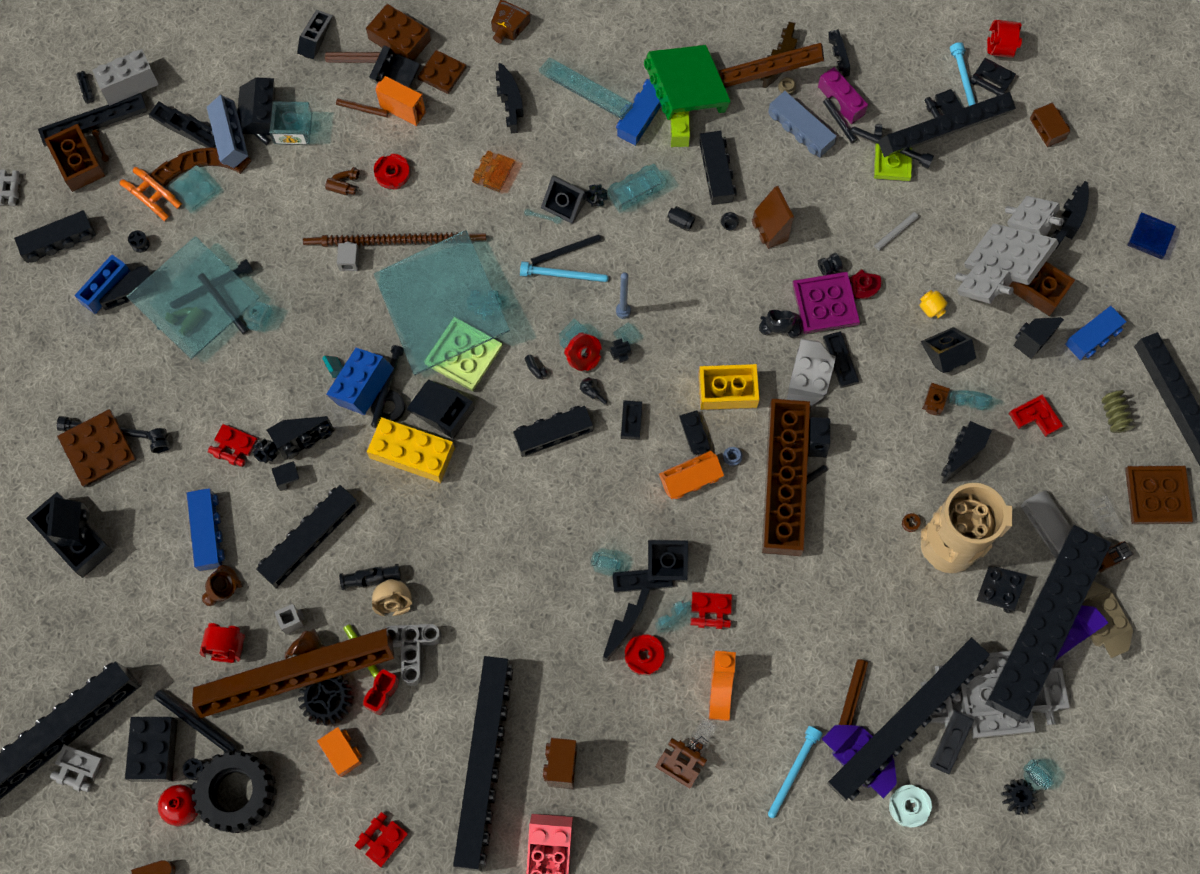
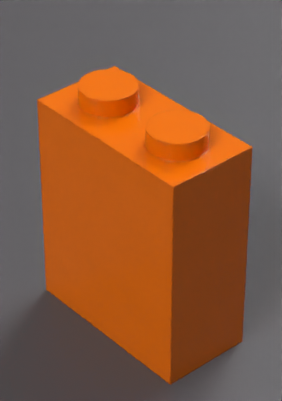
(400, 100)

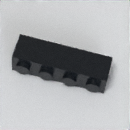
(716, 167)
(55, 237)
(553, 431)

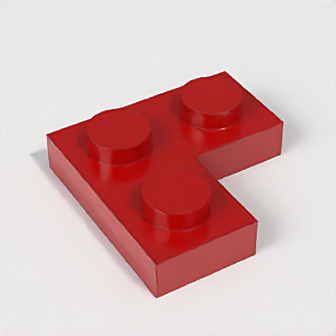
(1038, 411)

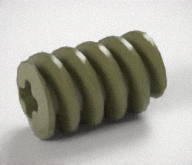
(1116, 412)

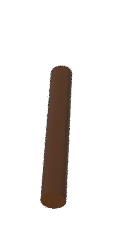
(361, 107)

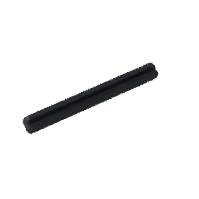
(194, 721)

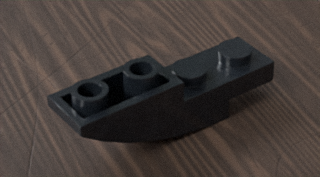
(510, 96)
(1074, 213)

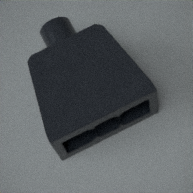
(818, 435)

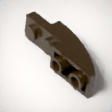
(787, 45)

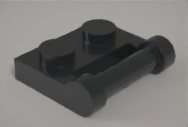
(995, 74)

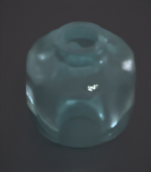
(605, 561)
(1038, 774)

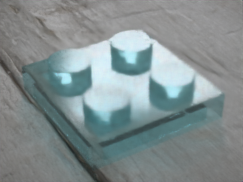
(193, 189)

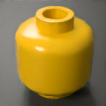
(933, 304)

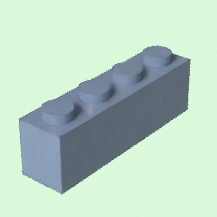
(801, 124)
(227, 131)

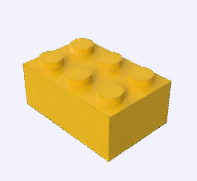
(728, 387)

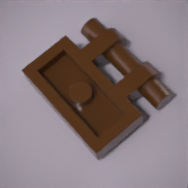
(677, 767)

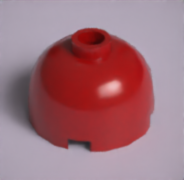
(184, 810)

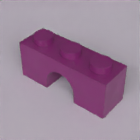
(851, 103)

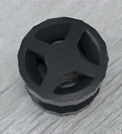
(134, 240)
(190, 768)

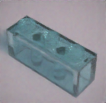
(636, 187)

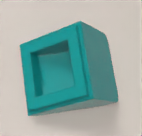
(333, 365)

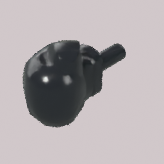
(589, 387)

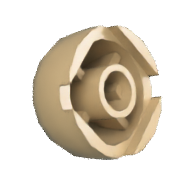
(391, 597)

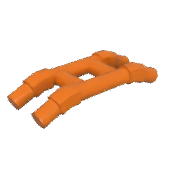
(150, 202)

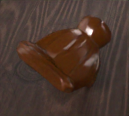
(220, 585)
(305, 643)

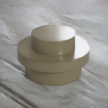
(787, 84)

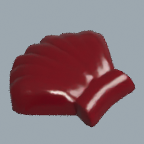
(865, 284)

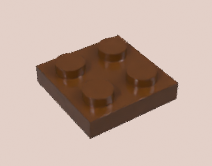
(442, 72)

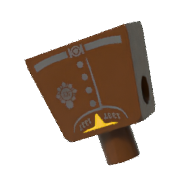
(509, 21)

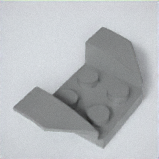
(811, 372)

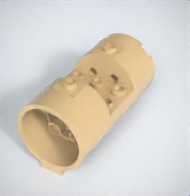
(965, 527)

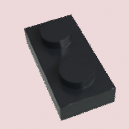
(631, 420)

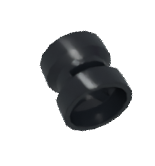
(830, 264)
(158, 440)

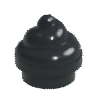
(729, 221)

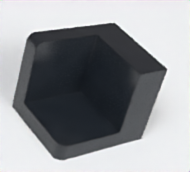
(285, 474)

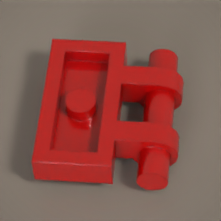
(235, 440)
(711, 604)
(386, 843)

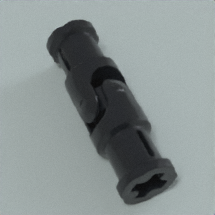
(374, 576)

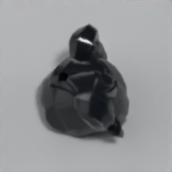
(780, 322)

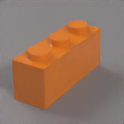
(691, 475)

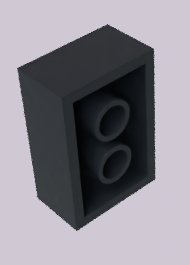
(151, 749)

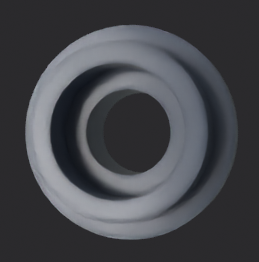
(732, 450)

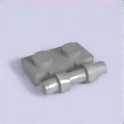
(14, 181)
(77, 761)

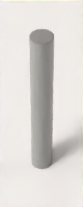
(897, 230)

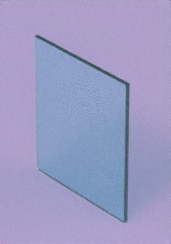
(441, 302)

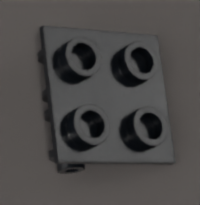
(1002, 588)

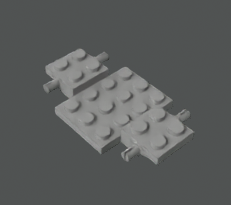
(1011, 251)
(990, 721)

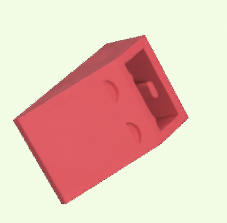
(549, 844)

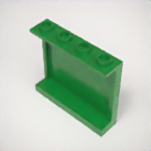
(686, 80)

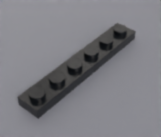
(98, 117)

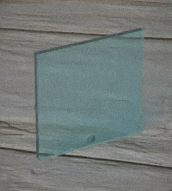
(193, 297)

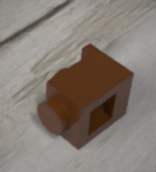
(938, 392)

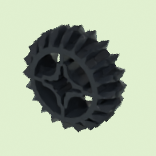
(334, 695)

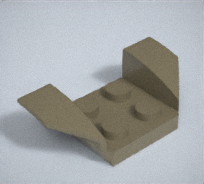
(1118, 632)

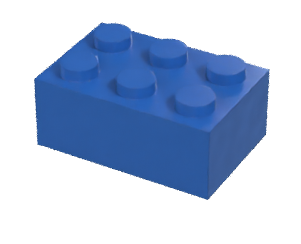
(360, 381)

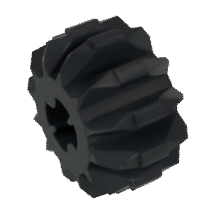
(1024, 790)

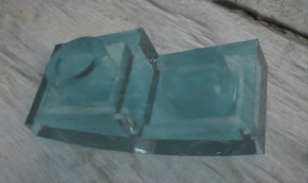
(976, 399)
(678, 612)

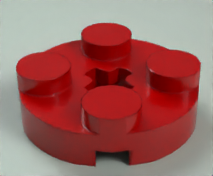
(395, 180)
(574, 350)
(634, 660)

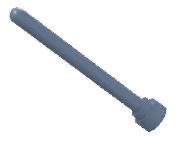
(623, 309)

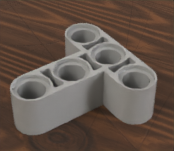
(413, 645)

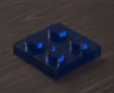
(1151, 235)

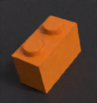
(340, 752)

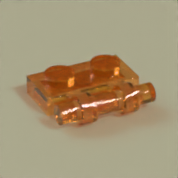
(498, 173)

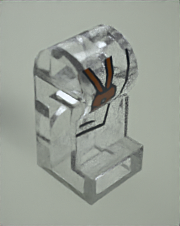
(702, 735)

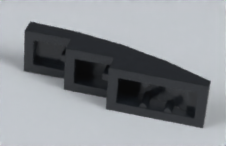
(183, 125)
(622, 629)

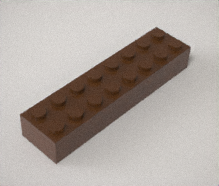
(786, 477)

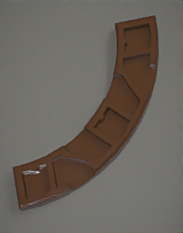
(188, 160)

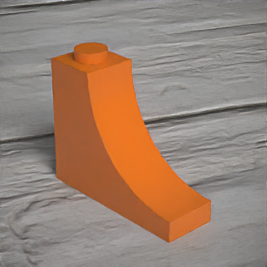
(721, 685)

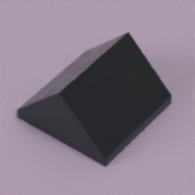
(563, 199)

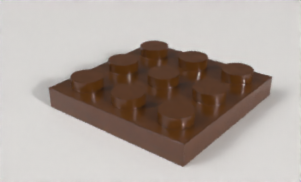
(96, 448)
(1158, 495)

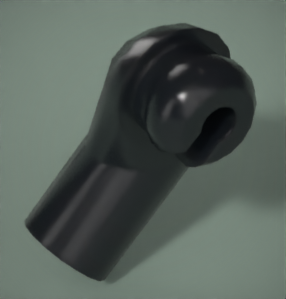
(532, 366)

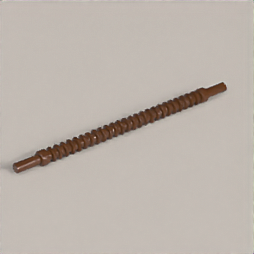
(324, 240)

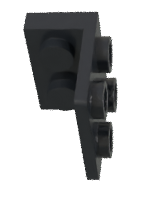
(394, 67)

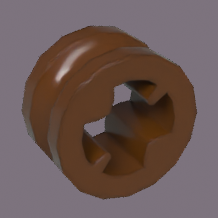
(905, 525)

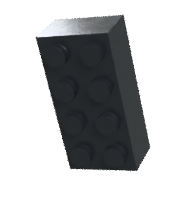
(80, 558)

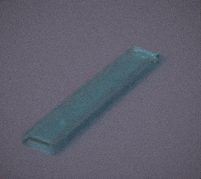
(586, 88)

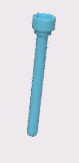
(957, 50)
(527, 269)
(812, 736)

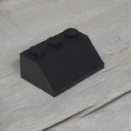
(256, 105)

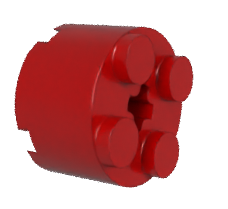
(1004, 38)
(222, 643)

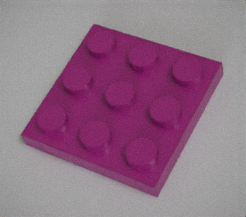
(825, 302)

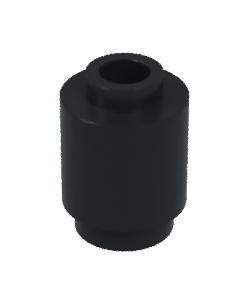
(681, 218)

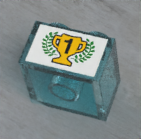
(291, 123)

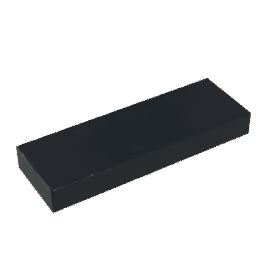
(843, 364)
(635, 580)
(952, 742)

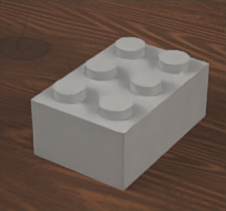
(125, 77)

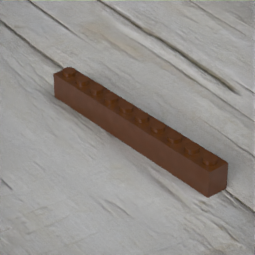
(293, 673)

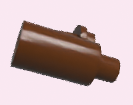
(335, 185)

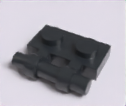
(945, 100)

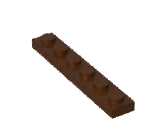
(772, 65)

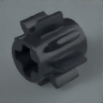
(596, 195)
(620, 350)
(265, 450)

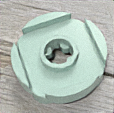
(914, 795)

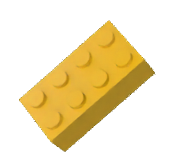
(410, 450)

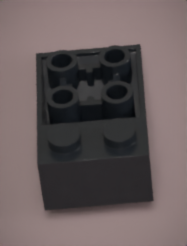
(441, 408)
(299, 434)
(968, 447)

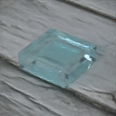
(627, 333)

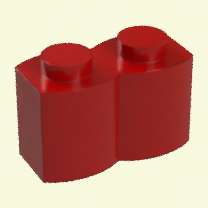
(384, 686)

